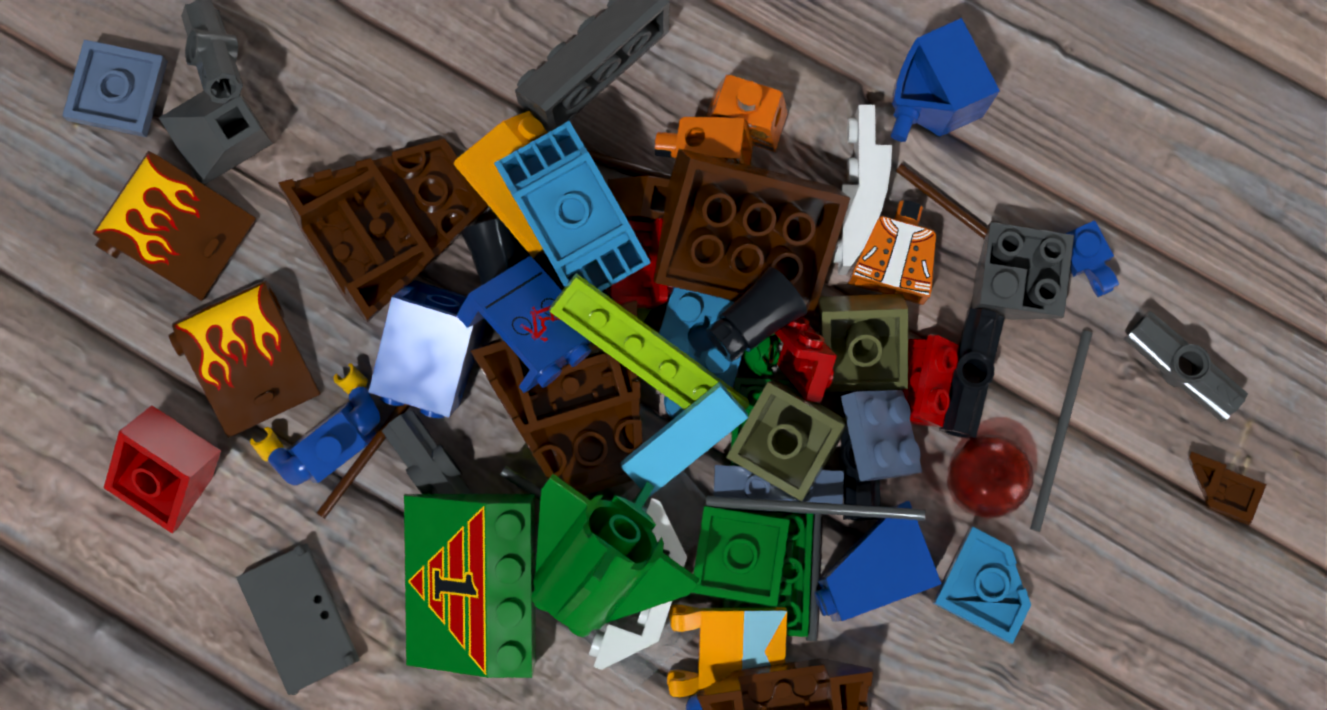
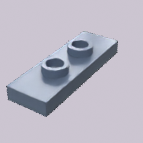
(741, 483)

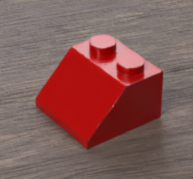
(160, 467)

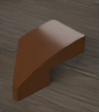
(1226, 490)

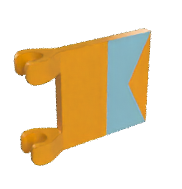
(727, 642)

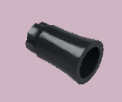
(491, 248)
(756, 315)

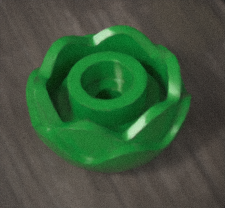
(763, 356)

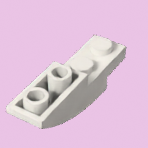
(870, 175)

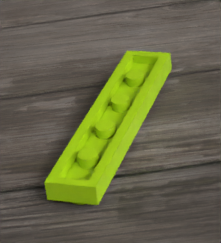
(635, 344)

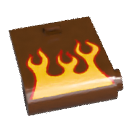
(173, 226)
(242, 352)

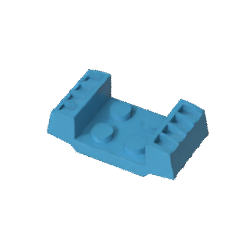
(572, 209)

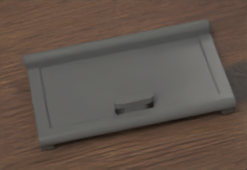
(292, 621)

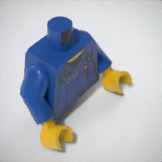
(329, 442)

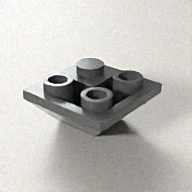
(215, 134)
(1023, 272)

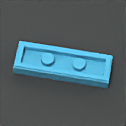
(685, 438)

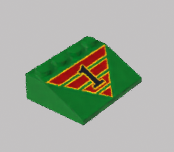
(470, 583)

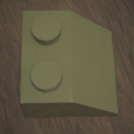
(868, 339)
(787, 439)

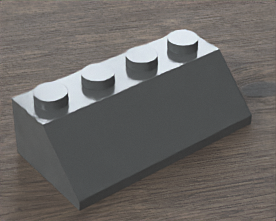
(592, 59)

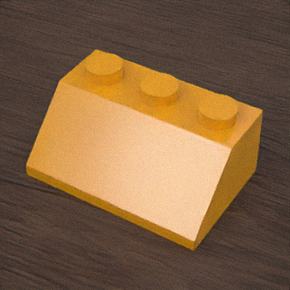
(480, 171)

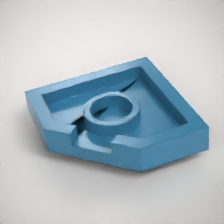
(985, 587)

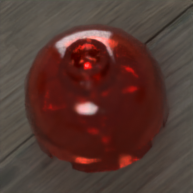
(974, 485)

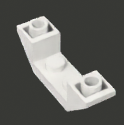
(618, 643)

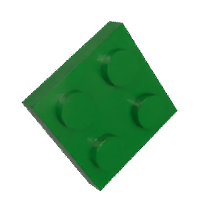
(740, 556)

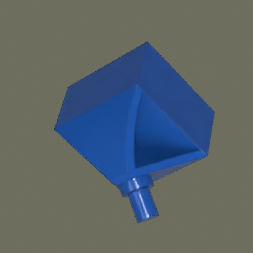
(942, 83)

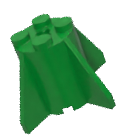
(600, 559)

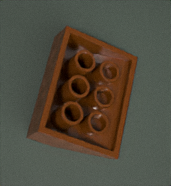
(737, 220)

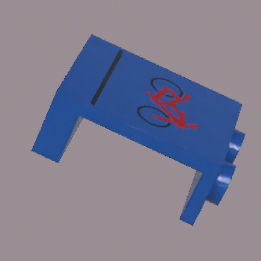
(519, 312)

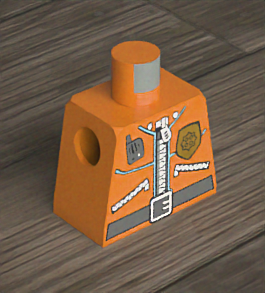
(759, 105)

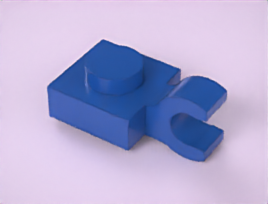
(1089, 256)

